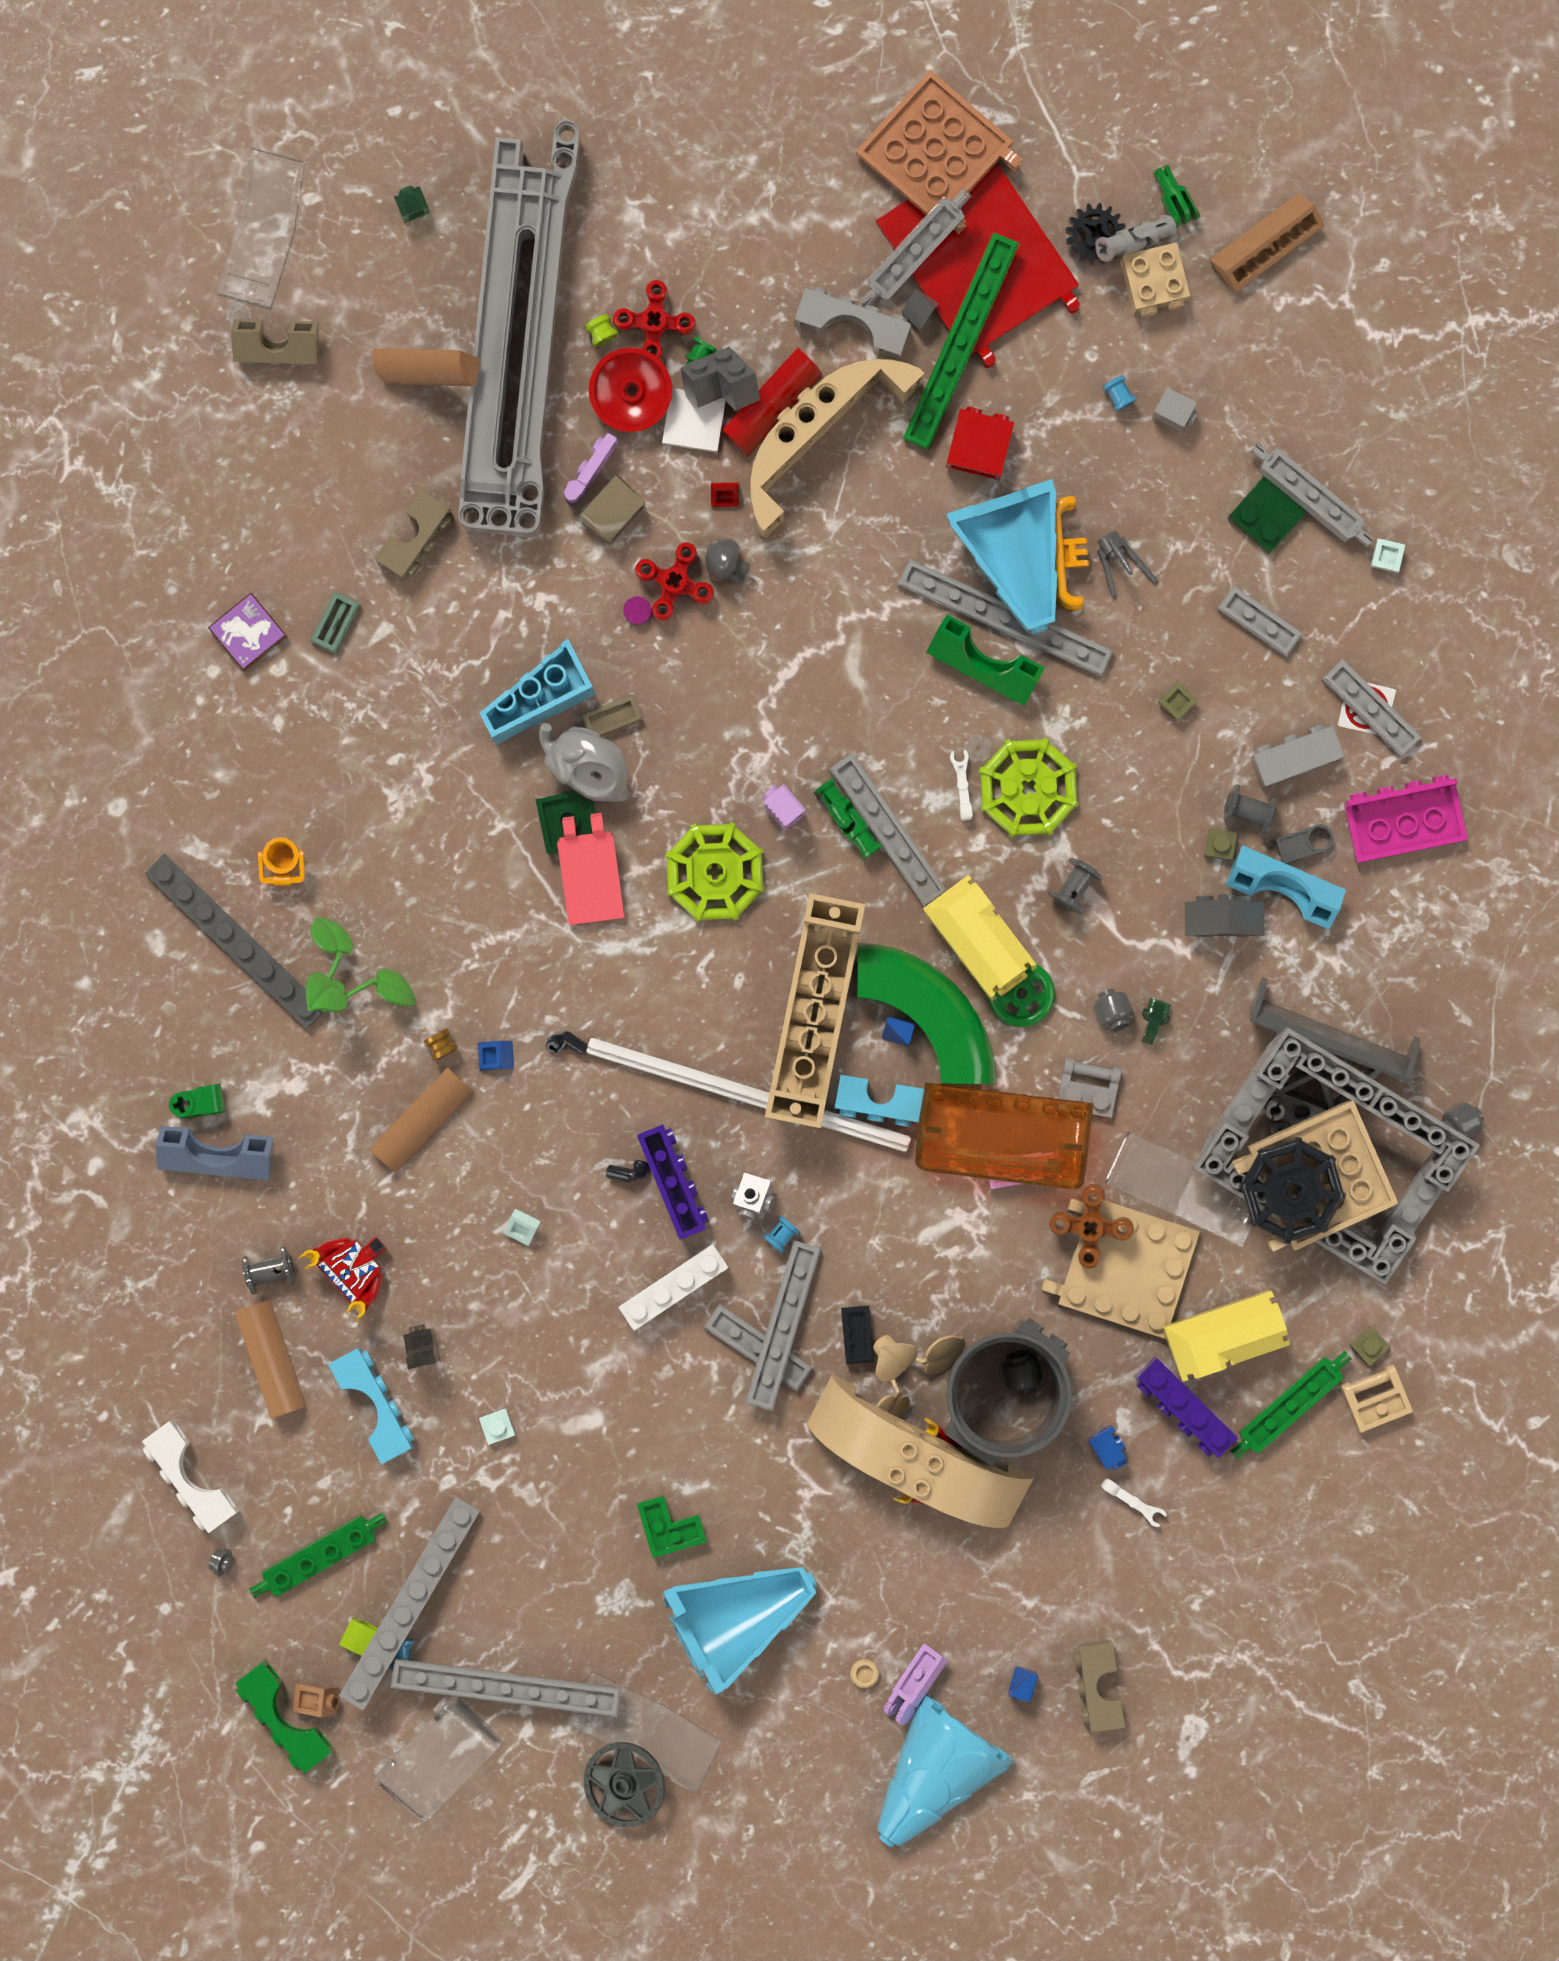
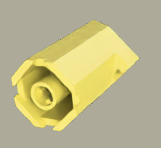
(980, 938)
(1226, 1334)

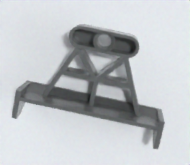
(1376, 1057)

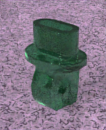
(1156, 1015)

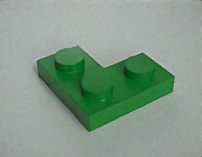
(665, 1535)

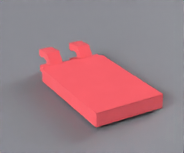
(590, 873)

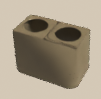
(612, 510)

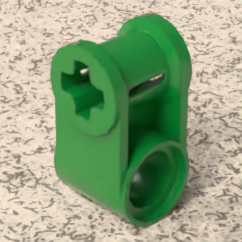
(203, 1102)

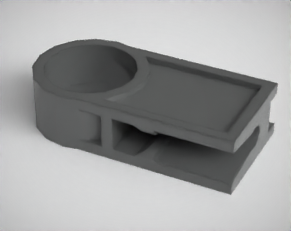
(1297, 845)

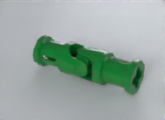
(844, 814)

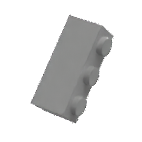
(1296, 755)

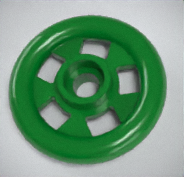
(1023, 1017)

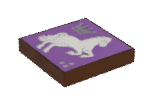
(247, 632)

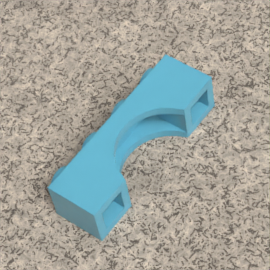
(1315, 897)
(356, 1372)

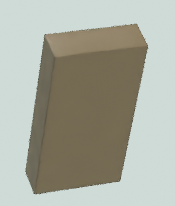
(613, 716)

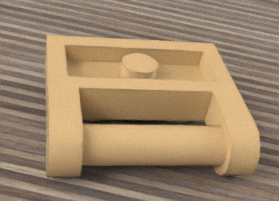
(1380, 1407)

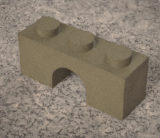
(253, 346)
(403, 557)
(1100, 1711)

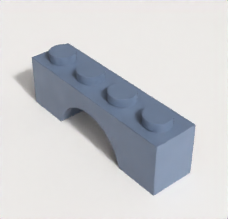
(182, 1152)

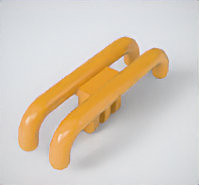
(1066, 556)

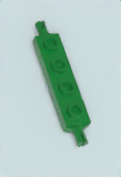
(1290, 1405)
(318, 1555)

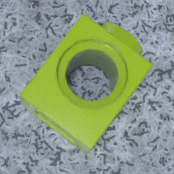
(358, 1635)

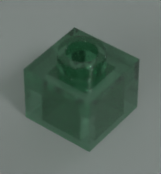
(411, 203)

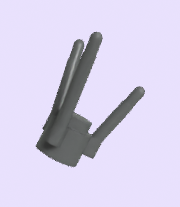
(1113, 547)

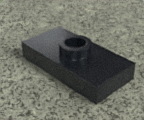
(857, 1334)

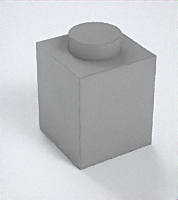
(1175, 410)

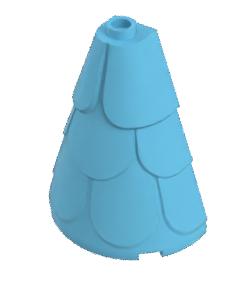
(1016, 550)
(735, 1619)
(935, 1772)

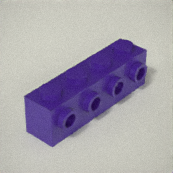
(671, 1181)
(1186, 1407)

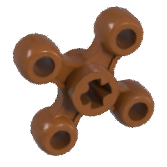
(1091, 1237)

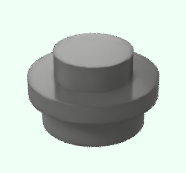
(221, 1561)

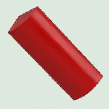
(780, 391)

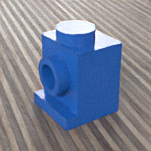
(1108, 1448)

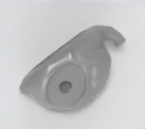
(586, 763)

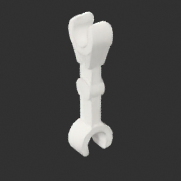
(962, 785)
(1133, 1501)

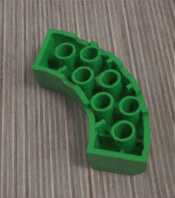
(934, 1006)

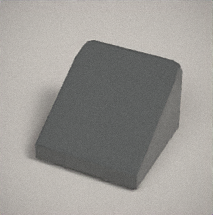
(919, 309)

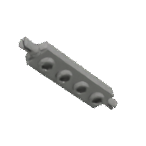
(916, 247)
(1311, 495)

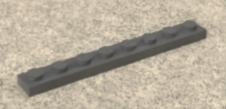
(232, 938)

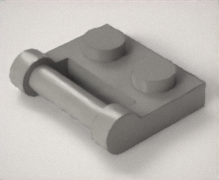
(1101, 1097)

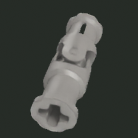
(1135, 238)

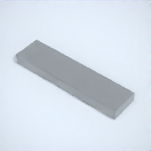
(1371, 708)
(749, 1342)

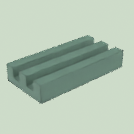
(330, 607)

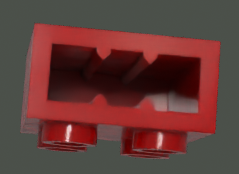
(980, 443)

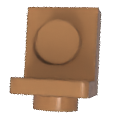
(316, 1700)

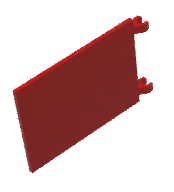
(1034, 278)

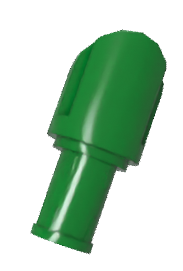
(1175, 197)

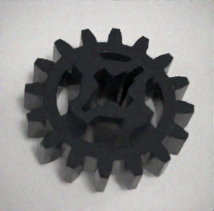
(1087, 227)

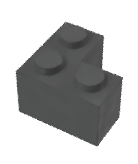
(719, 377)
(1224, 916)

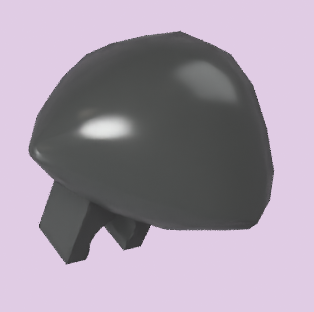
(723, 561)

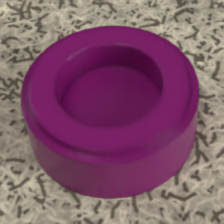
(637, 610)

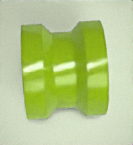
(601, 330)

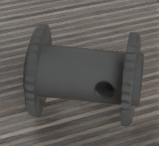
(1250, 809)
(1076, 884)
(265, 1270)

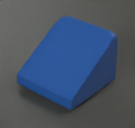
(495, 1055)

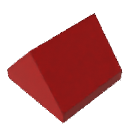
(725, 494)

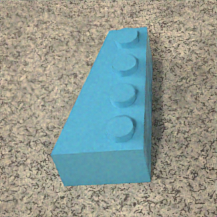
(539, 695)

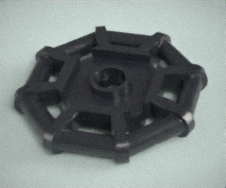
(1278, 1182)

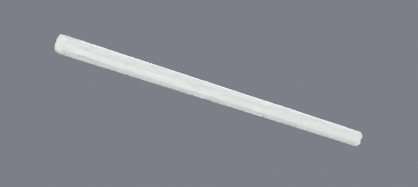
(739, 1092)

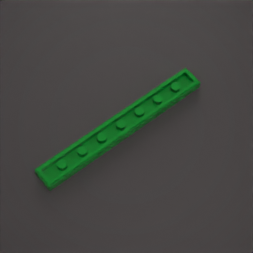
(961, 341)

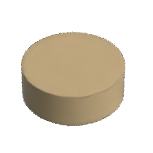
(864, 1673)

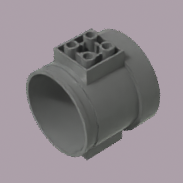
(1054, 1354)

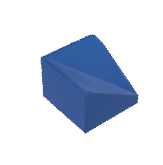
(898, 1031)
(1023, 1683)

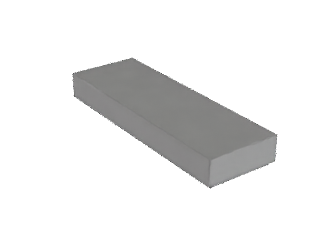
(1259, 621)

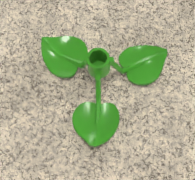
(329, 994)

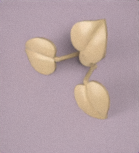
(895, 1357)

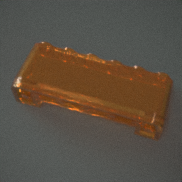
(1003, 1136)

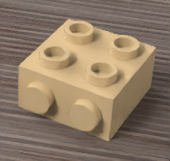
(1155, 279)

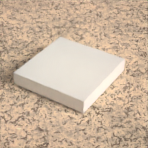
(693, 426)

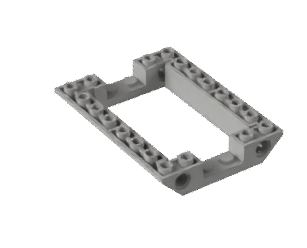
(1450, 1154)

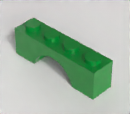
(956, 648)
(304, 1746)

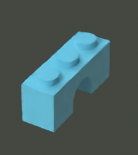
(903, 1107)

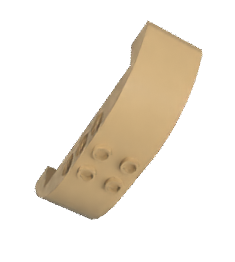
(846, 388)
(815, 1010)
(915, 1459)

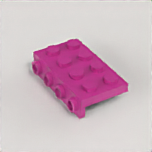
(1405, 819)

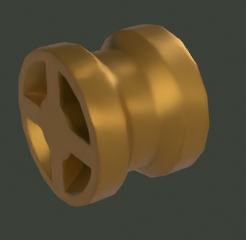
(440, 1044)

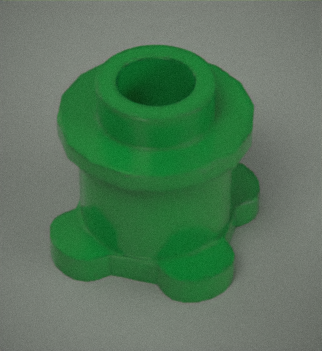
(700, 350)

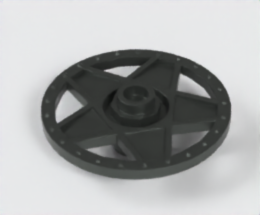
(624, 1784)

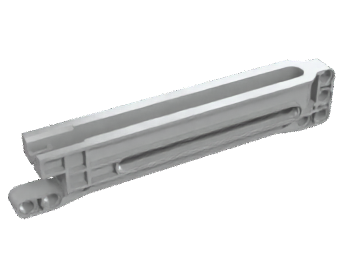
(522, 208)

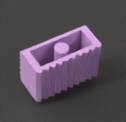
(783, 806)

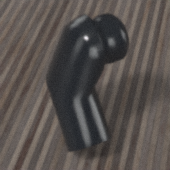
(565, 1040)
(626, 1174)

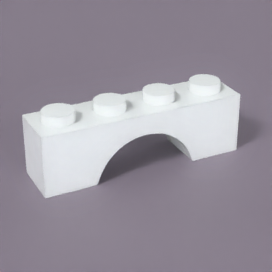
(673, 1287)
(168, 1449)

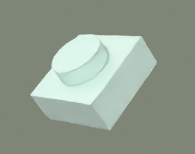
(1387, 555)
(522, 1227)
(497, 1426)

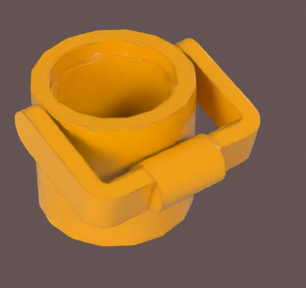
(283, 859)

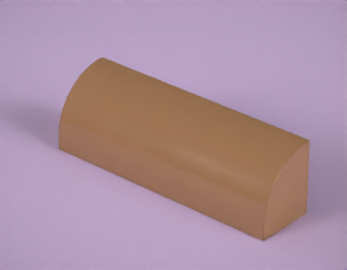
(1267, 242)
(426, 367)
(421, 1120)
(270, 1358)

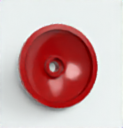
(611, 383)

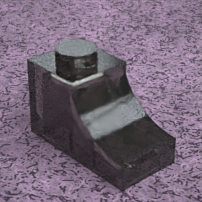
(421, 1346)

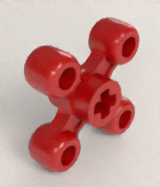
(654, 310)
(686, 586)

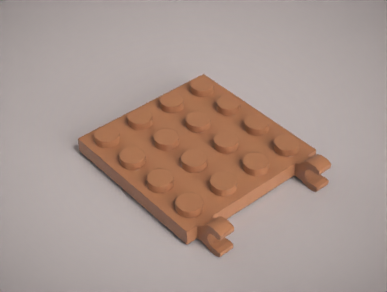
(936, 146)

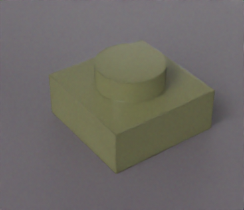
(1177, 700)
(1220, 844)
(1370, 1345)

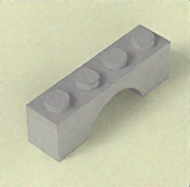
(820, 311)

